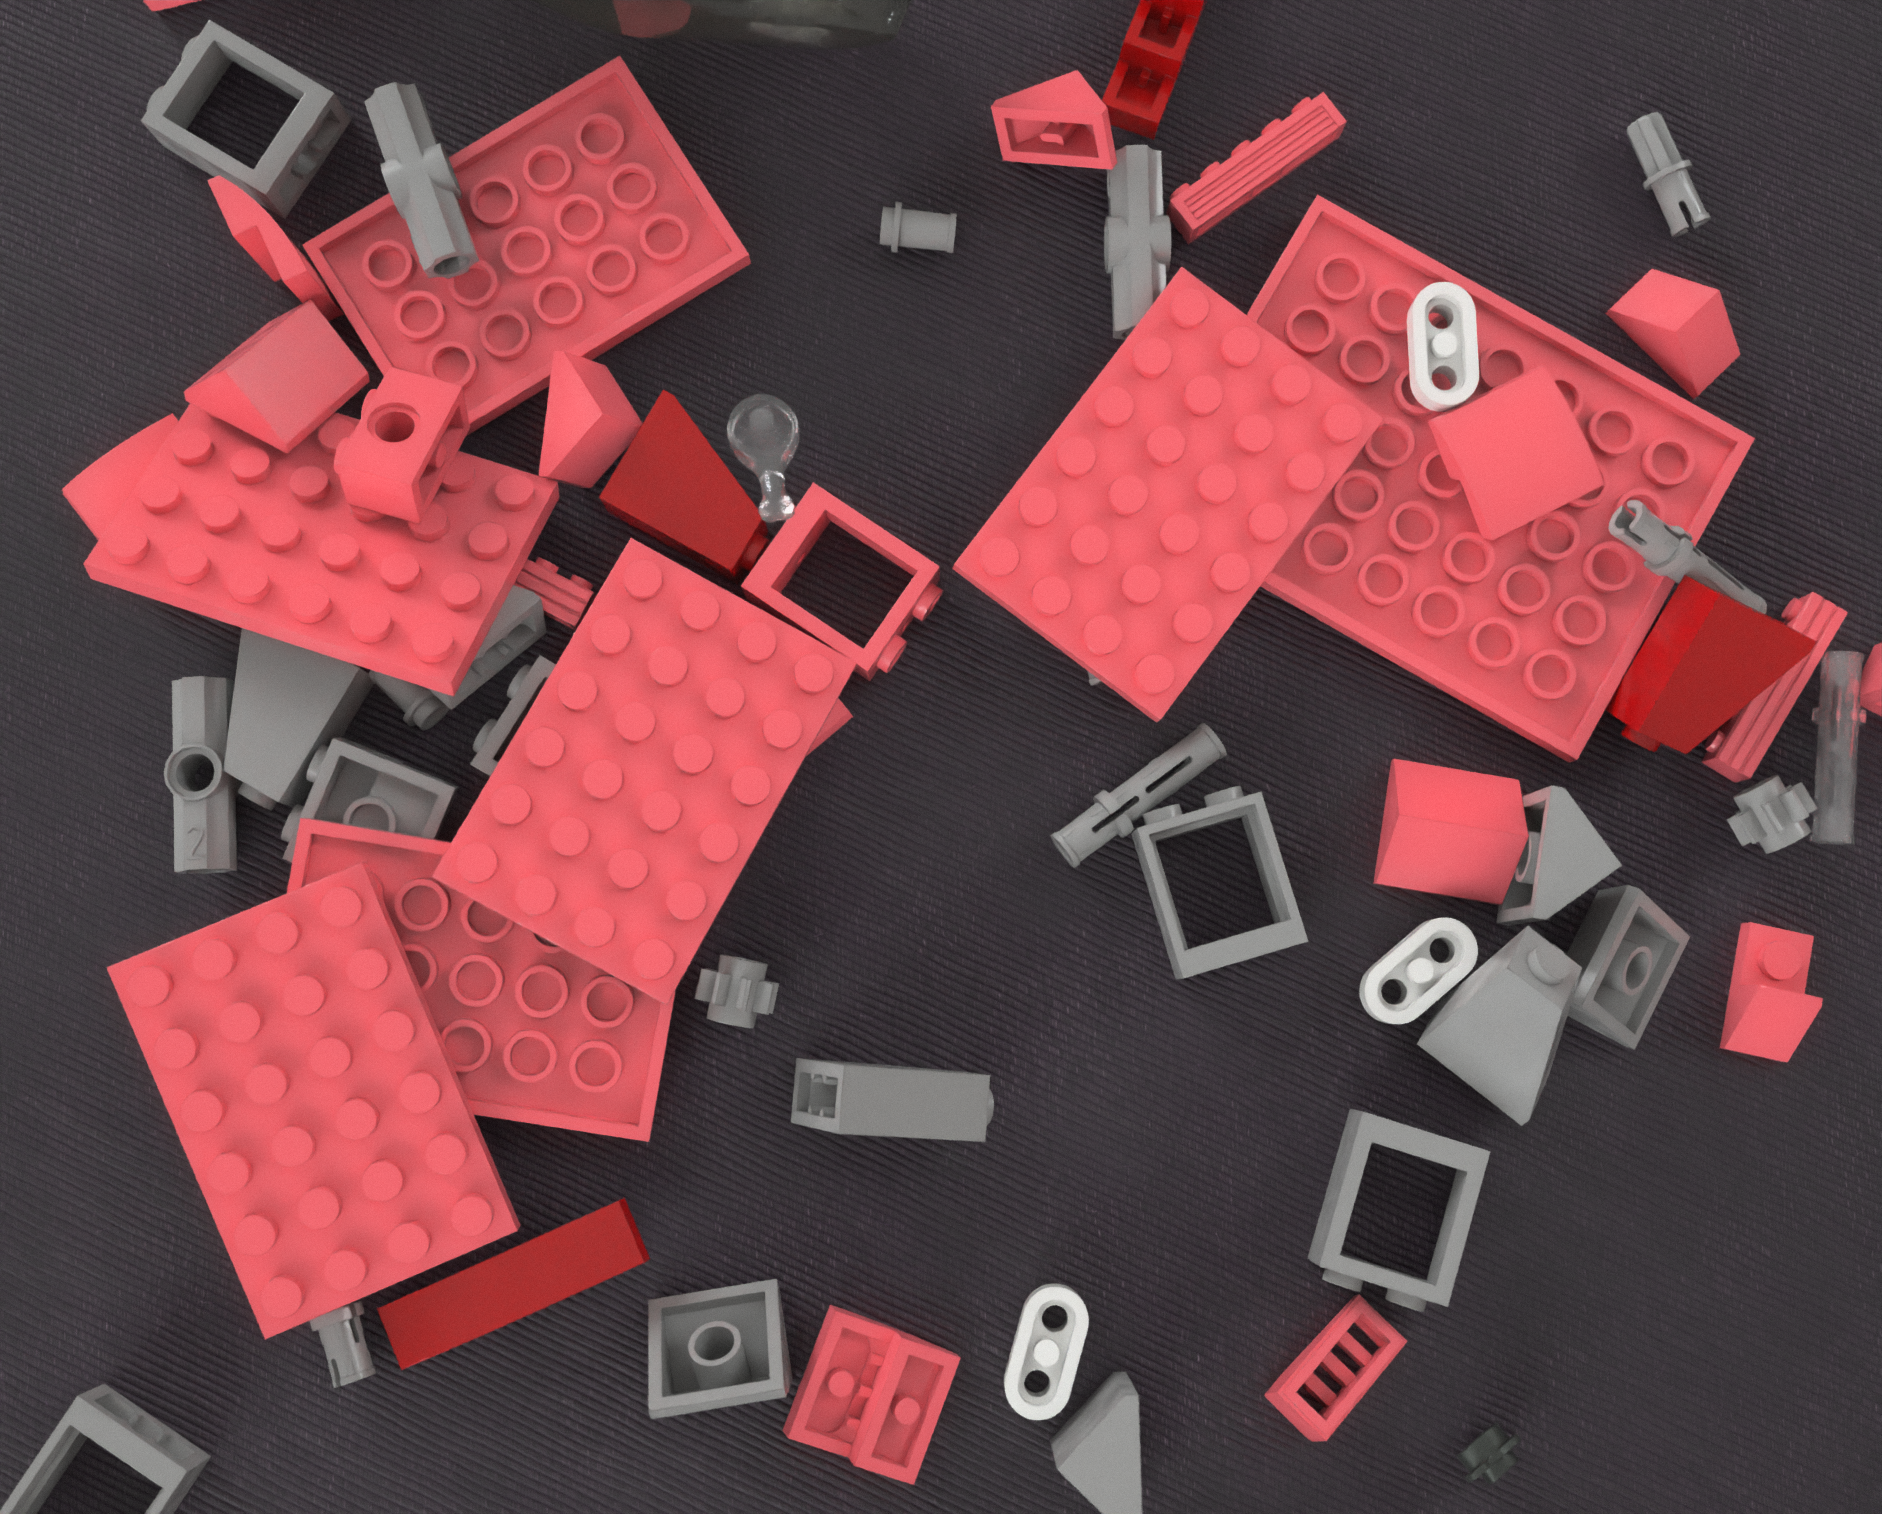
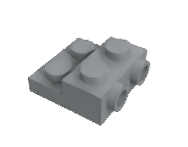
(371, 792)

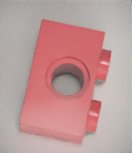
(402, 444)

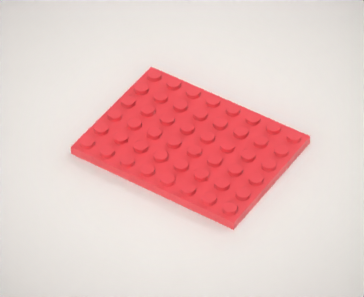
(1393, 555)

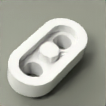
(1443, 351)
(1417, 973)
(1047, 1350)

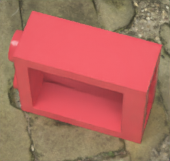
(795, 542)

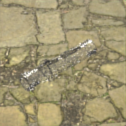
(1837, 747)

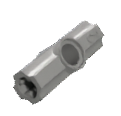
(421, 180)
(1135, 236)
(204, 818)

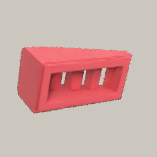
(1300, 1372)

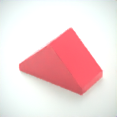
(1055, 125)
(1679, 328)
(584, 422)

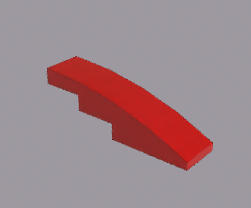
(1151, 63)
(513, 1284)

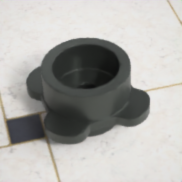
(1489, 1455)

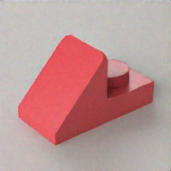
(1767, 993)

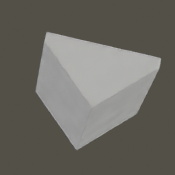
(1558, 861)
(1626, 962)
(717, 1349)
(1102, 1447)

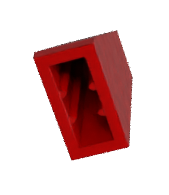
(685, 494)
(1701, 667)

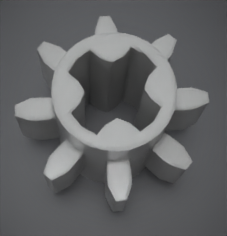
(1772, 814)
(736, 991)

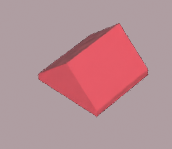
(282, 379)
(1450, 832)

